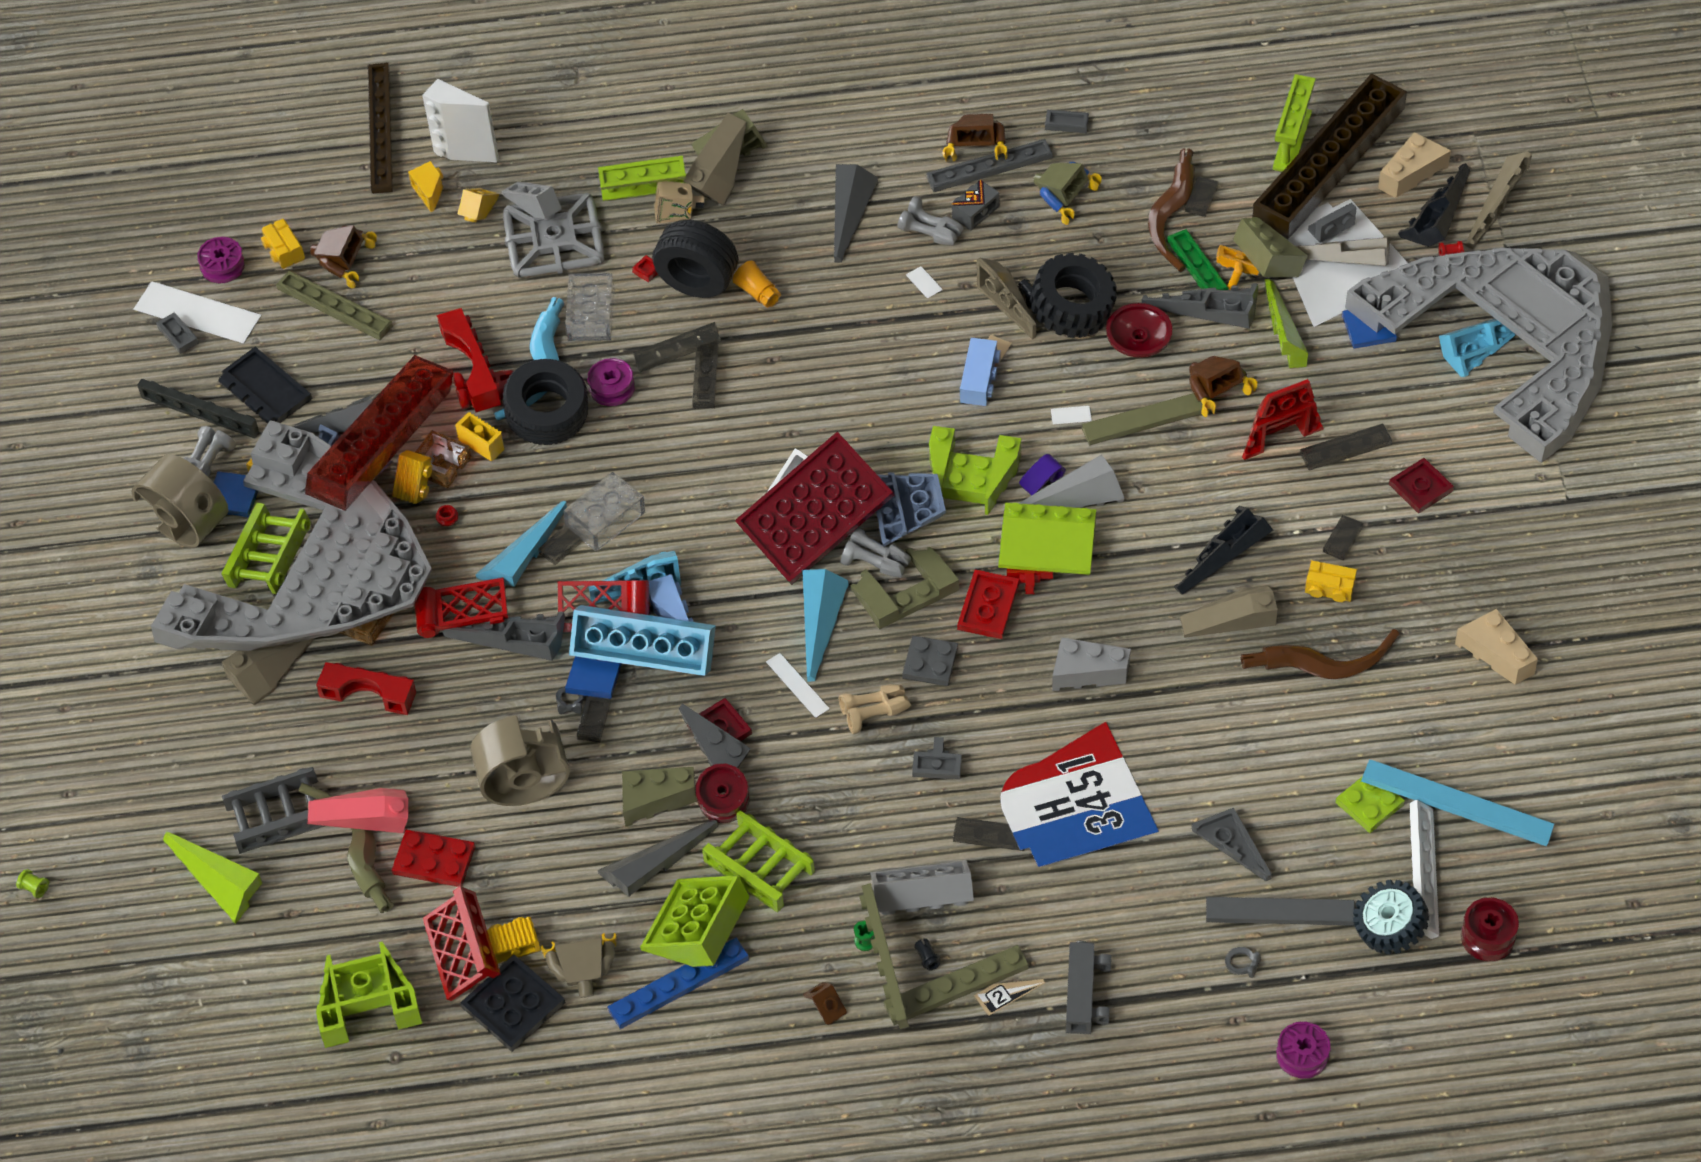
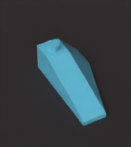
(647, 569)

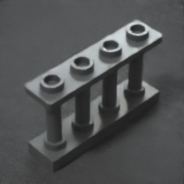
(270, 830)

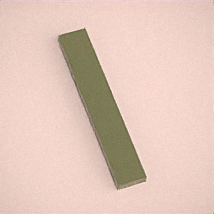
(334, 305)
(1142, 419)

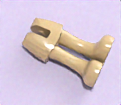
(892, 702)

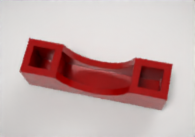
(340, 681)

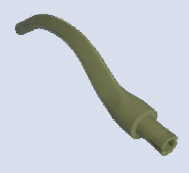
(360, 859)

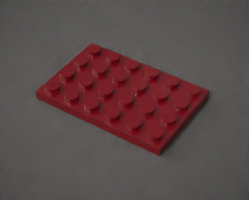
(814, 507)

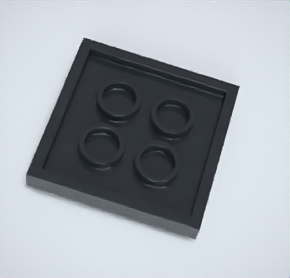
(513, 1003)

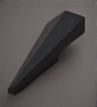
(1437, 212)

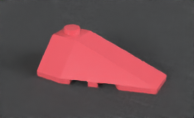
(366, 810)

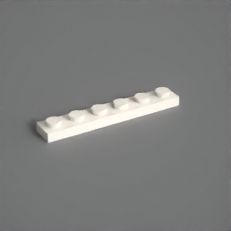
(1425, 861)

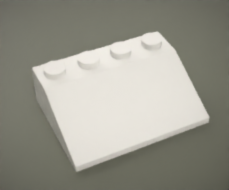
(459, 124)

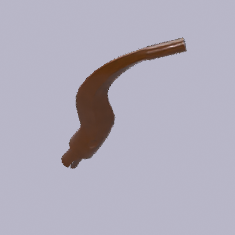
(1170, 202)
(1315, 662)

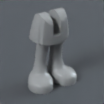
(944, 230)
(217, 442)
(891, 563)

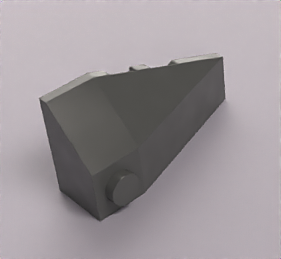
(337, 419)

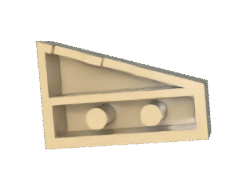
(1499, 646)

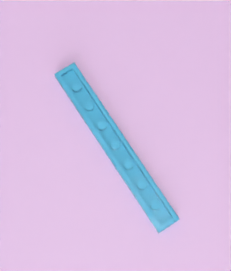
(1458, 802)

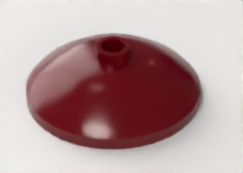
(1139, 330)

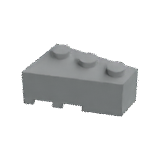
(1088, 664)

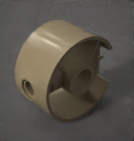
(182, 500)
(518, 763)

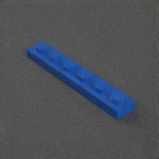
(675, 985)

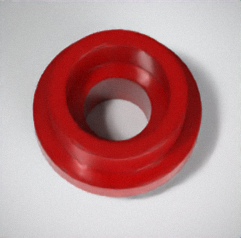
(443, 512)

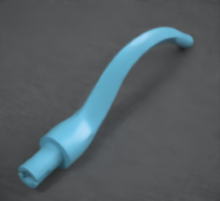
(542, 342)

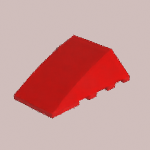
(1281, 410)

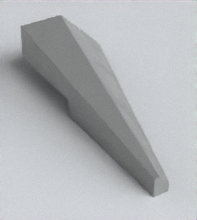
(1085, 486)

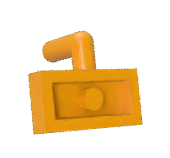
(1236, 259)

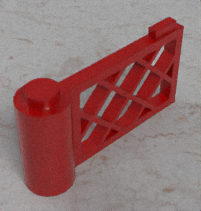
(633, 596)
(430, 607)

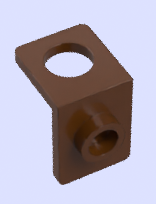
(826, 1002)

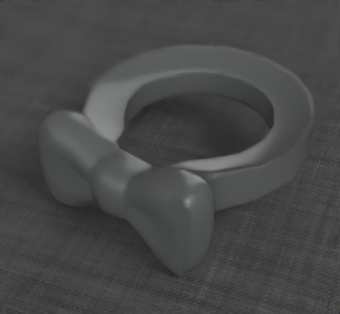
(562, 707)
(1255, 958)

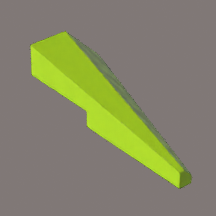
(1282, 324)
(222, 878)

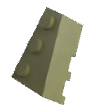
(751, 140)
(1268, 249)
(656, 791)

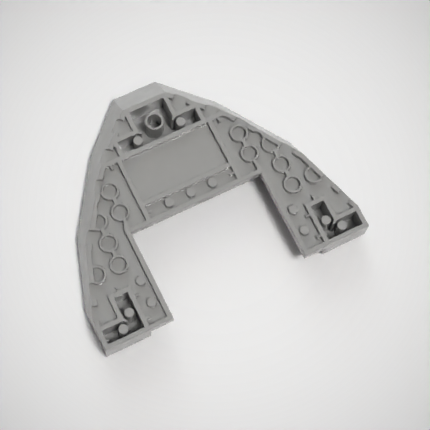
(1540, 295)
(346, 575)

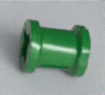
(863, 936)

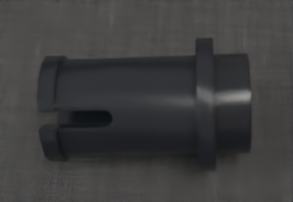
(1025, 287)
(929, 959)

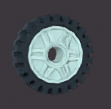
(1398, 931)

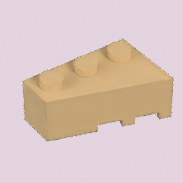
(1411, 164)

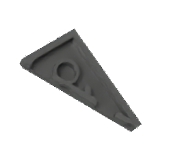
(714, 741)
(1231, 837)

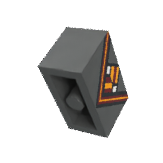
(975, 205)

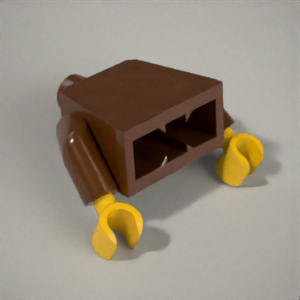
(976, 131)
(339, 249)
(1215, 377)

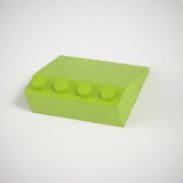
(1047, 538)
(696, 920)

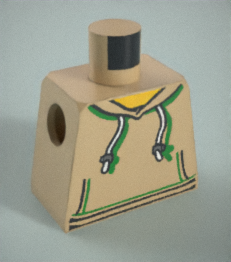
(675, 201)

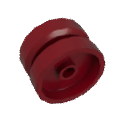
(717, 780)
(1489, 929)

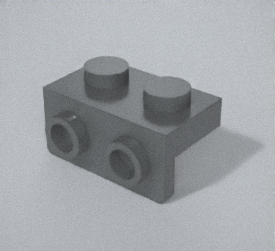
(1333, 223)

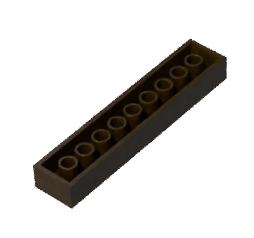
(1330, 155)

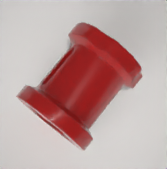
(1450, 248)

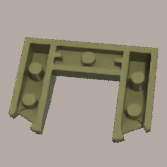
(886, 610)

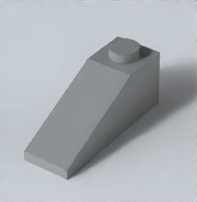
(535, 199)

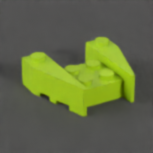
(973, 476)
(362, 987)

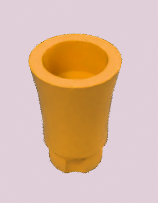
(756, 284)

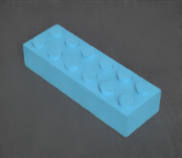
(642, 640)

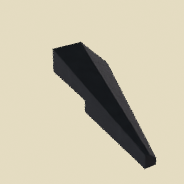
(1233, 540)

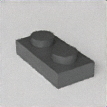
(177, 333)

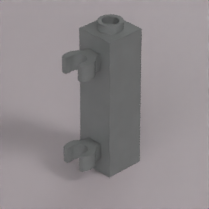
(1080, 988)

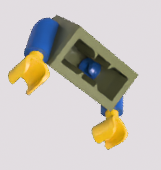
(1061, 185)

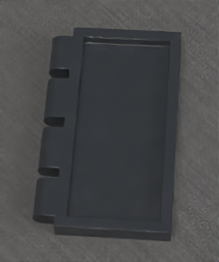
(264, 386)

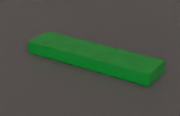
(1195, 261)

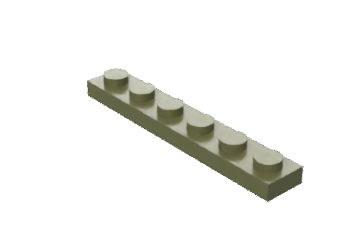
(885, 966)
(961, 982)

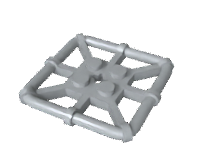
(563, 240)

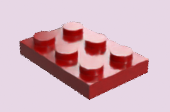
(988, 604)
(433, 858)

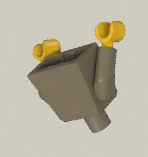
(581, 962)

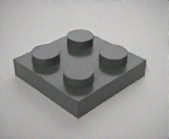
(930, 660)

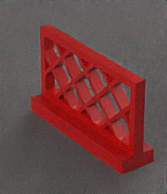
(474, 934)

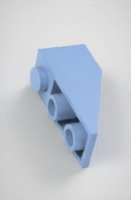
(666, 600)

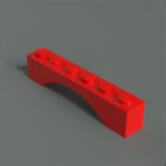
(481, 384)

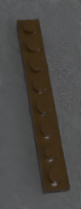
(380, 128)

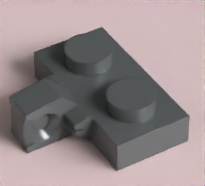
(937, 762)

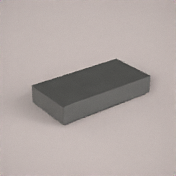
(1066, 121)

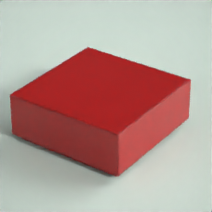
(645, 269)

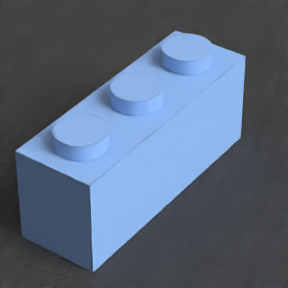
(979, 371)

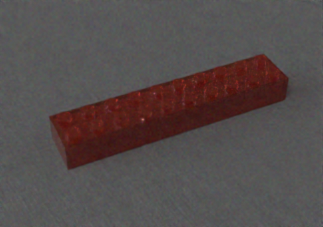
(379, 433)

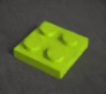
(1369, 804)

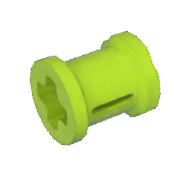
(32, 883)

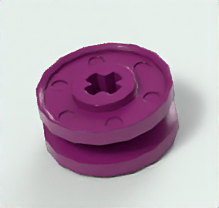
(221, 260)
(611, 382)
(1301, 1062)

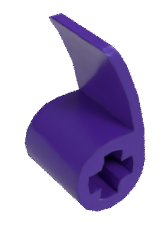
(1043, 470)

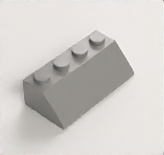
(922, 887)

